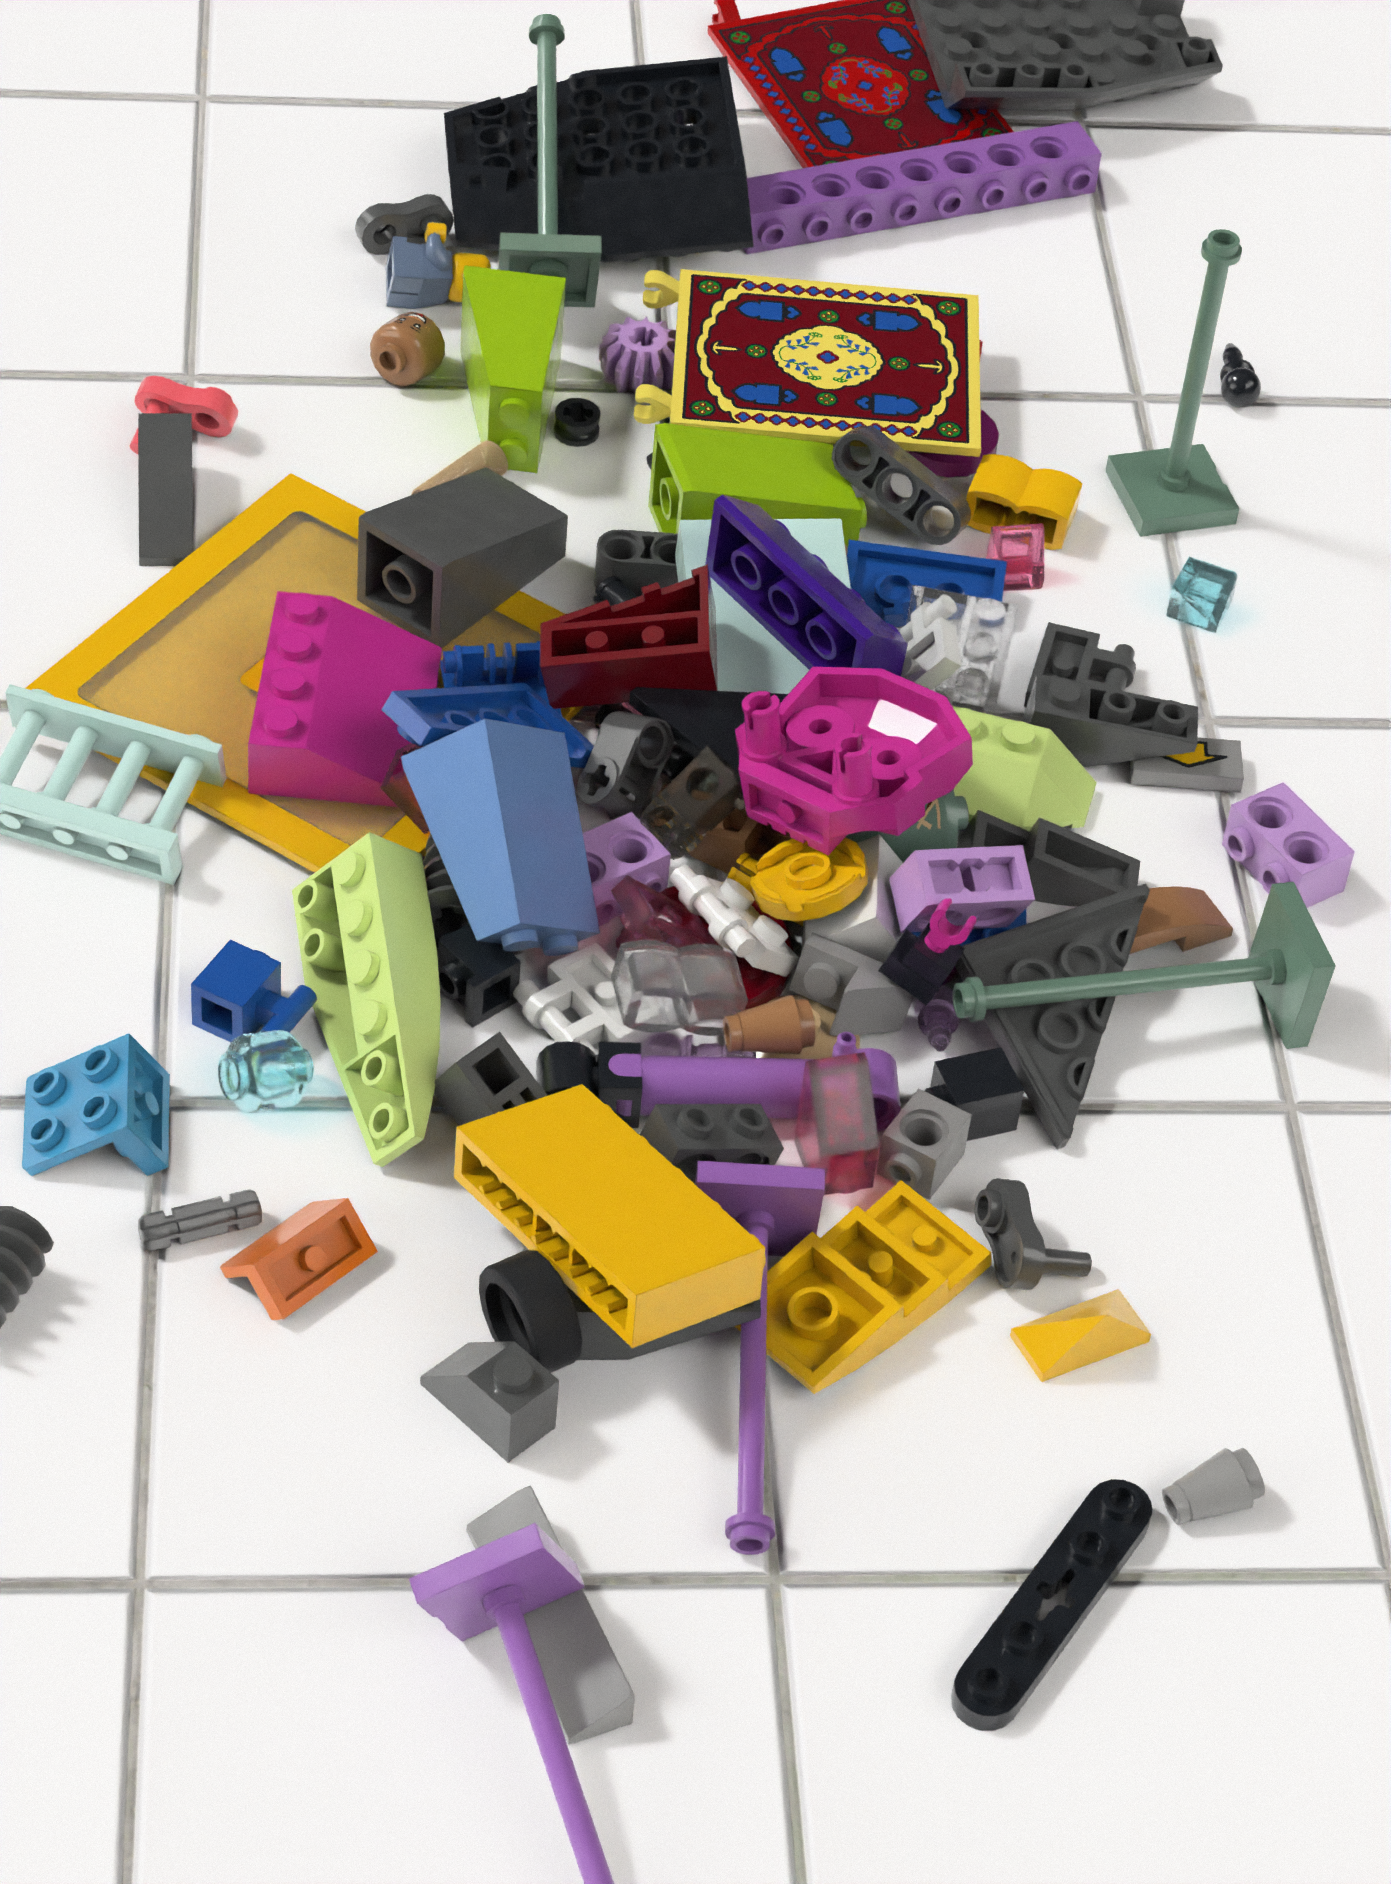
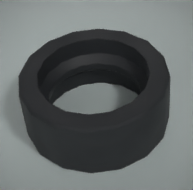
(531, 1305)

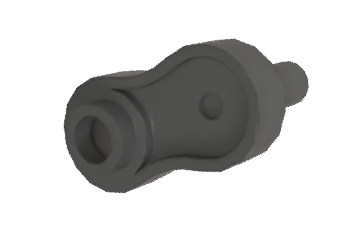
(406, 219)
(1016, 1242)

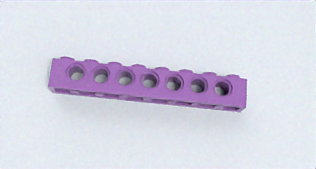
(921, 185)

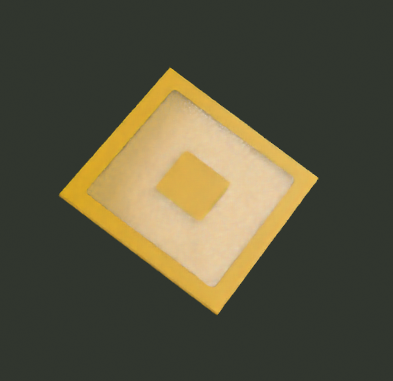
(197, 648)

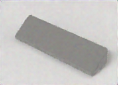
(568, 1639)

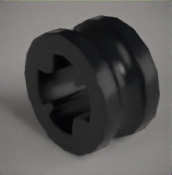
(577, 422)

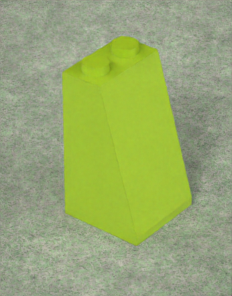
(512, 357)
(776, 473)

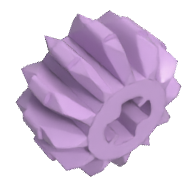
(638, 354)

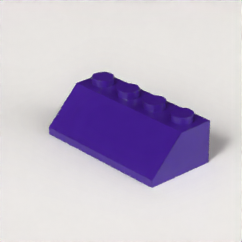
(796, 593)

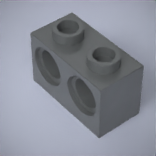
(712, 1134)

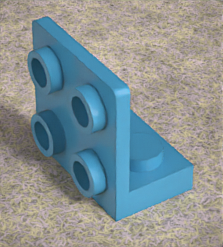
(95, 1100)

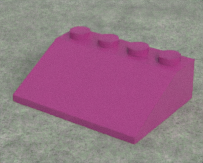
(322, 699)

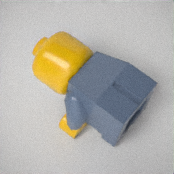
(426, 272)

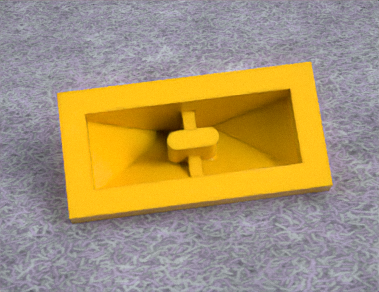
(1080, 1335)

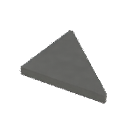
(1056, 1042)

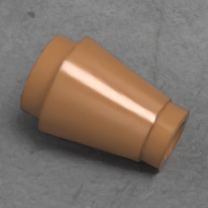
(772, 1027)

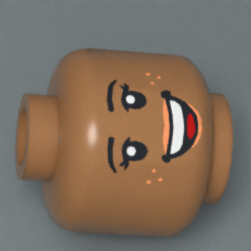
(410, 345)

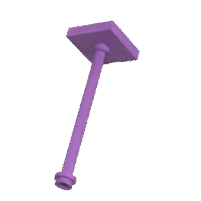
(779, 1209)
(496, 1589)

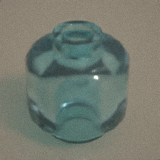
(265, 1071)

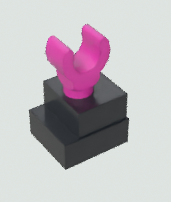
(927, 960)

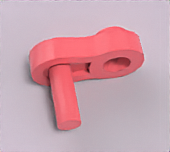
(210, 407)

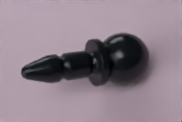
(1238, 378)

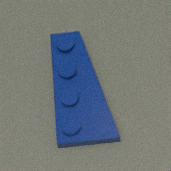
(438, 712)

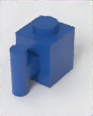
(244, 992)

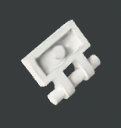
(932, 643)
(735, 921)
(586, 985)

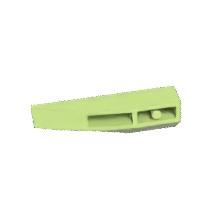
(376, 986)

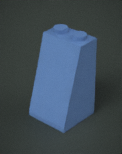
(508, 833)

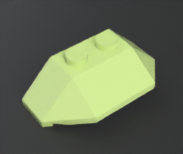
(1022, 773)

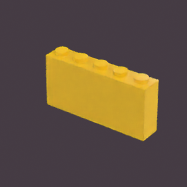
(609, 1214)

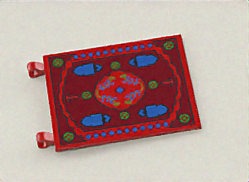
(844, 80)

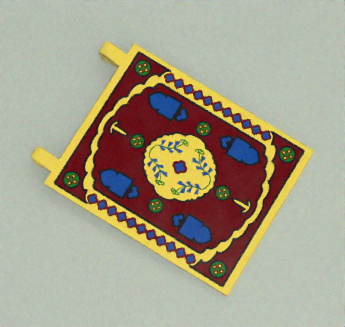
(819, 360)

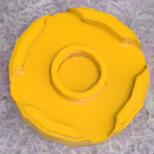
(807, 884)

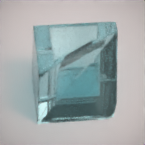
(1202, 594)

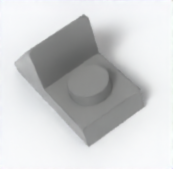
(851, 986)

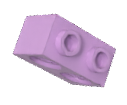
(1287, 842)
(621, 850)
(979, 880)

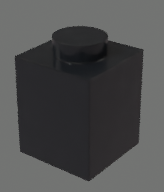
(982, 1086)

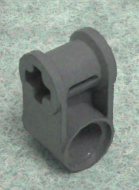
(625, 762)

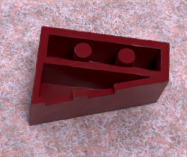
(644, 642)

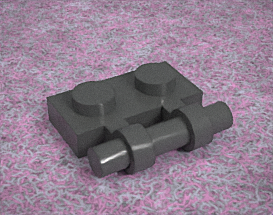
(1076, 655)

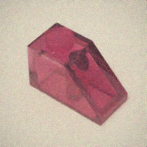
(838, 1122)

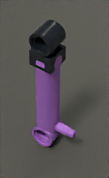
(637, 1082)

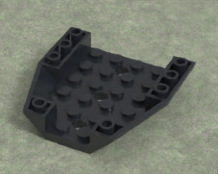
(636, 182)

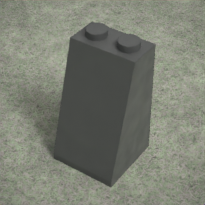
(455, 553)

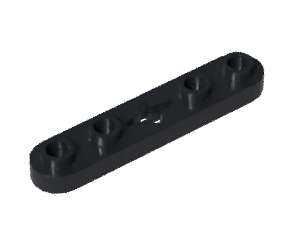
(1020, 1647)

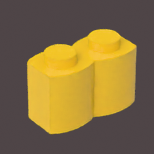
(1015, 494)

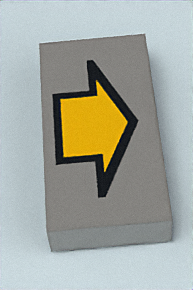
(1212, 766)

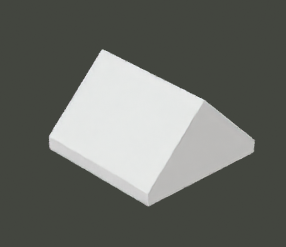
(870, 920)

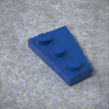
(887, 573)

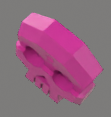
(848, 754)

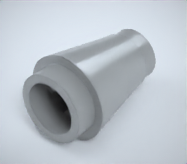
(1215, 1487)

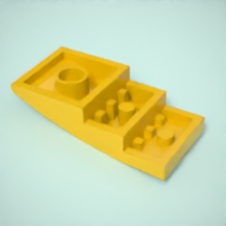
(865, 1285)

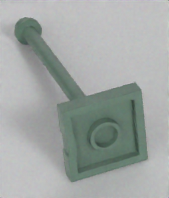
(548, 252)
(1180, 484)
(1284, 962)

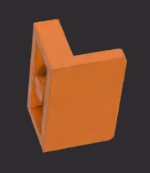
(303, 1255)

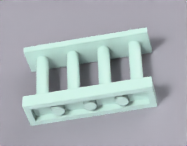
(98, 831)

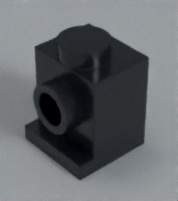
(477, 974)

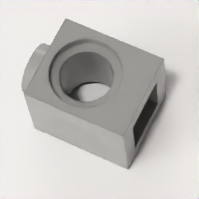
(923, 1143)

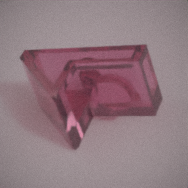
(656, 917)

